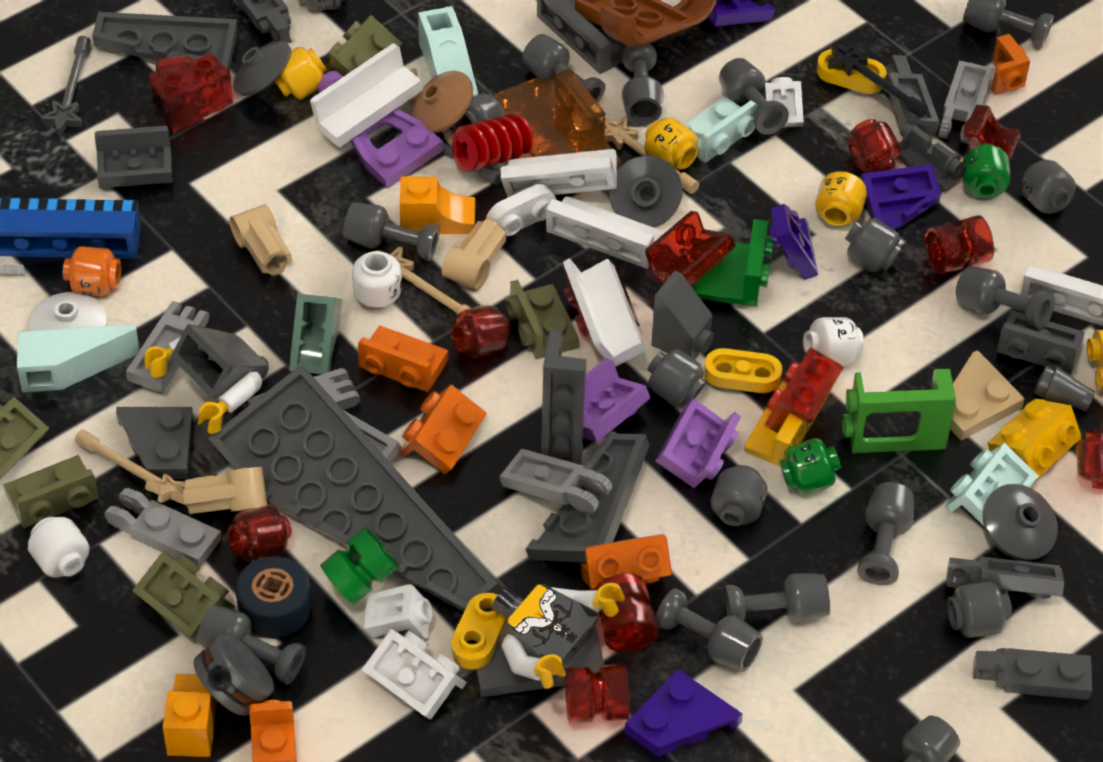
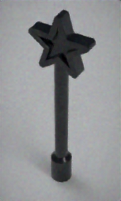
(851, 59)

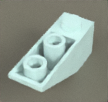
(444, 43)
(66, 356)

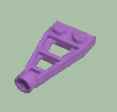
(401, 154)

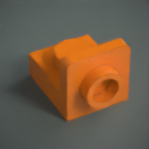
(273, 731)

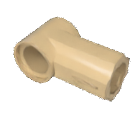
(259, 233)
(472, 260)
(235, 490)

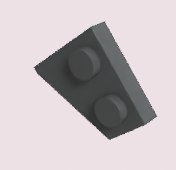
(159, 437)

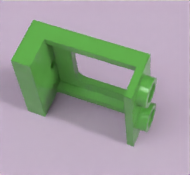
(934, 423)

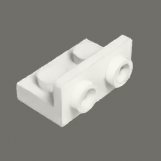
(412, 673)

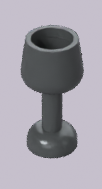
(988, 14)
(548, 57)
(746, 83)
(642, 94)
(370, 224)
(986, 290)
(890, 515)
(803, 597)
(238, 625)
(729, 642)
(930, 741)

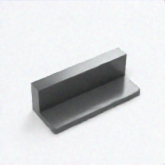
(582, 36)

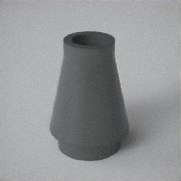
(1060, 387)

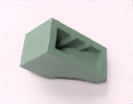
(315, 332)

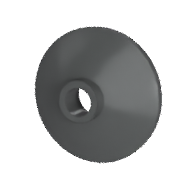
(261, 67)
(637, 177)
(1011, 530)

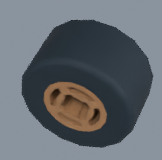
(274, 596)

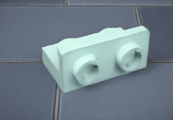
(721, 126)
(989, 473)

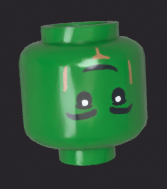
(986, 171)
(809, 466)

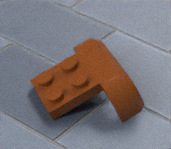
(643, 21)

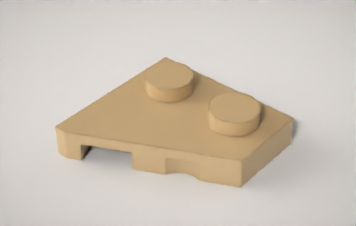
(981, 397)

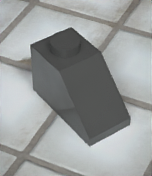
(681, 318)

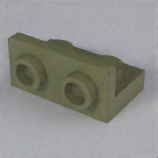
(537, 313)
(18, 433)
(51, 491)
(179, 593)

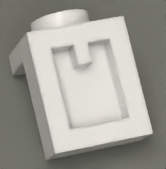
(789, 94)
(398, 609)

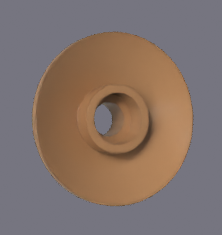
(443, 100)

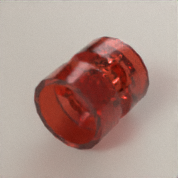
(954, 246)
(635, 622)
(597, 694)

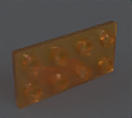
(559, 113)

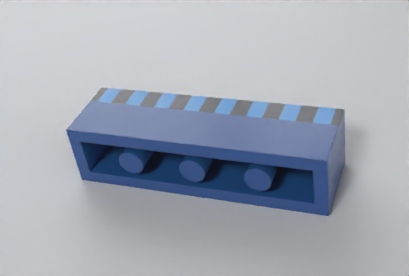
(62, 225)

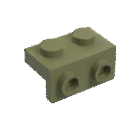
(361, 45)

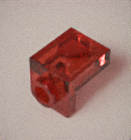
(984, 129)

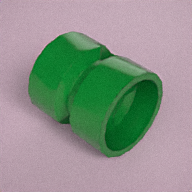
(359, 566)

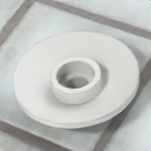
(67, 311)

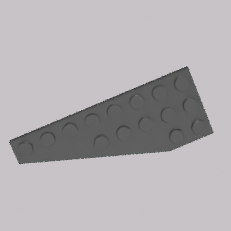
(339, 482)

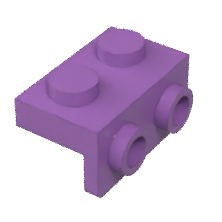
(609, 400)
(697, 443)

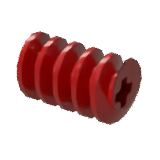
(491, 142)

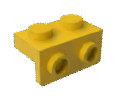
(1040, 434)

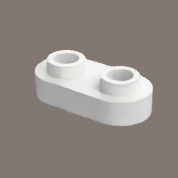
(522, 209)

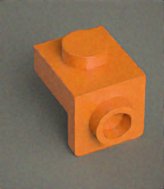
(1010, 65)

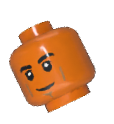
(92, 271)

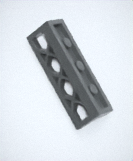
(562, 402)

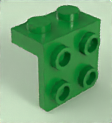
(740, 272)

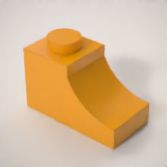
(427, 202)
(189, 718)

